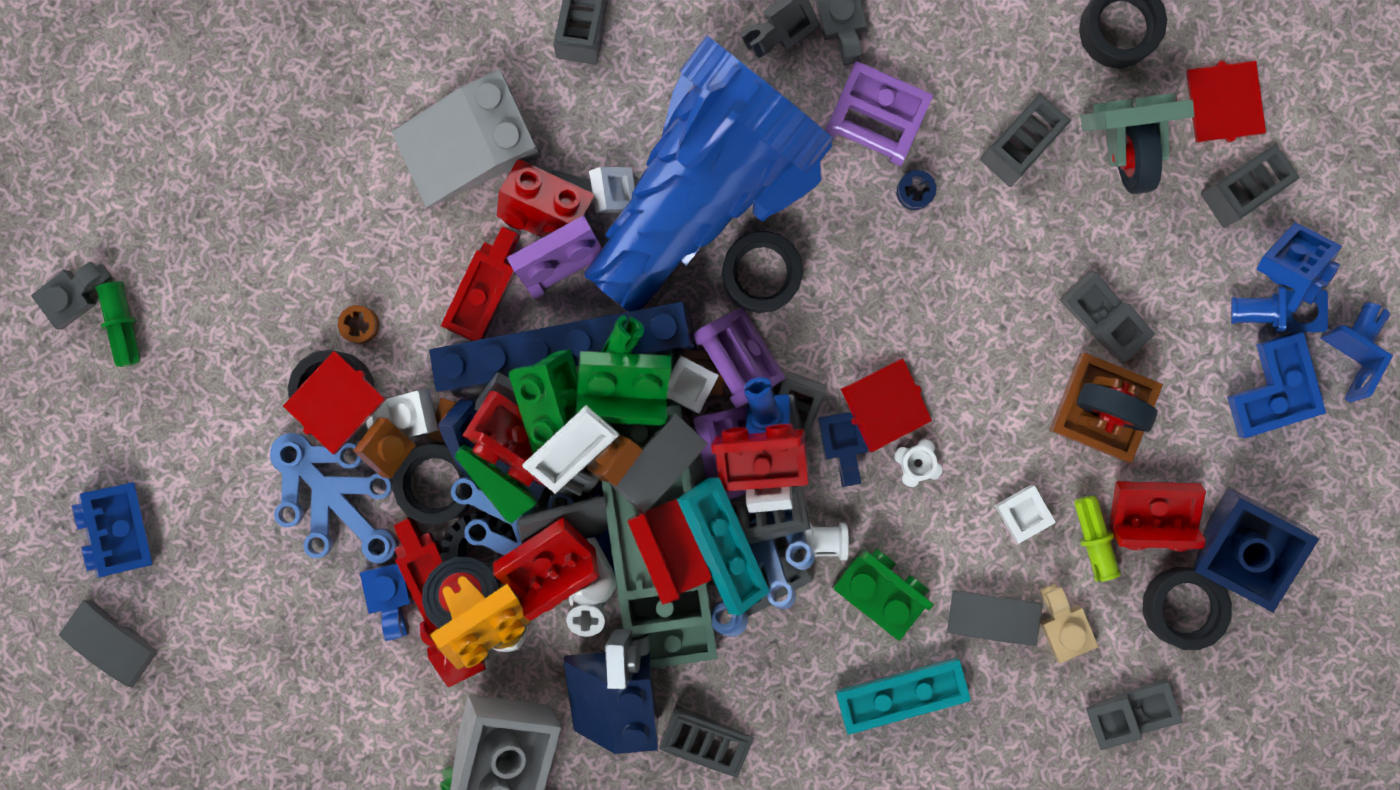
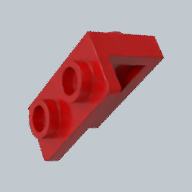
(539, 200)
(501, 436)
(761, 459)
(1157, 515)
(548, 568)

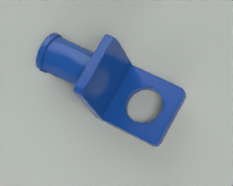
(1274, 311)
(1360, 346)
(764, 407)

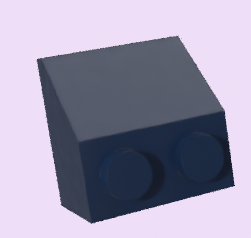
(1253, 549)
(612, 717)

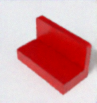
(669, 550)

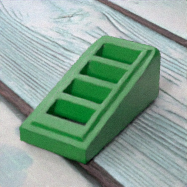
(504, 493)

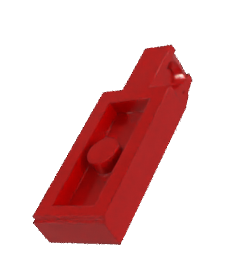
(482, 288)
(416, 559)

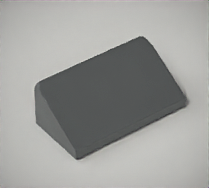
(585, 516)

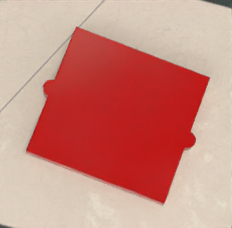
(1226, 101)
(334, 402)
(886, 405)

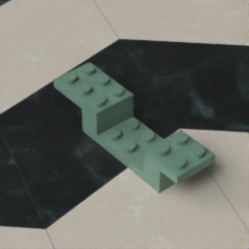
(682, 628)

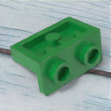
(624, 386)
(546, 395)
(882, 593)

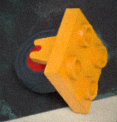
(470, 610)

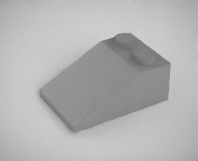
(465, 139)
(504, 745)

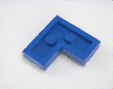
(1290, 390)

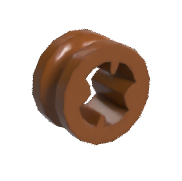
(348, 331)

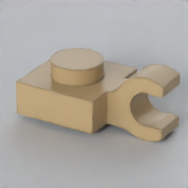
(1067, 628)

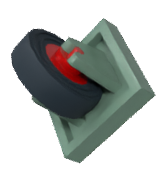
(1138, 136)

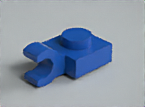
(387, 592)

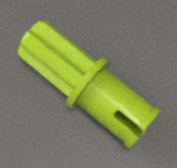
(1097, 539)

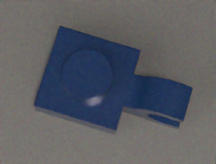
(842, 441)

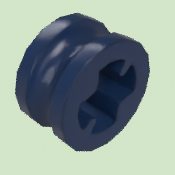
(925, 198)

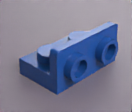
(1302, 263)
(112, 529)

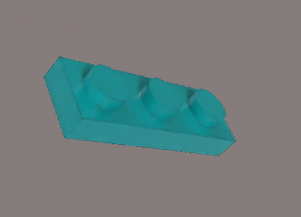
(723, 546)
(902, 695)

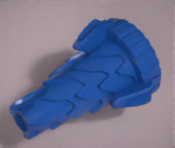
(720, 151)

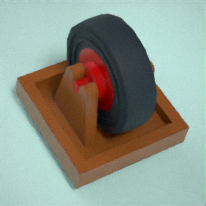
(1106, 407)

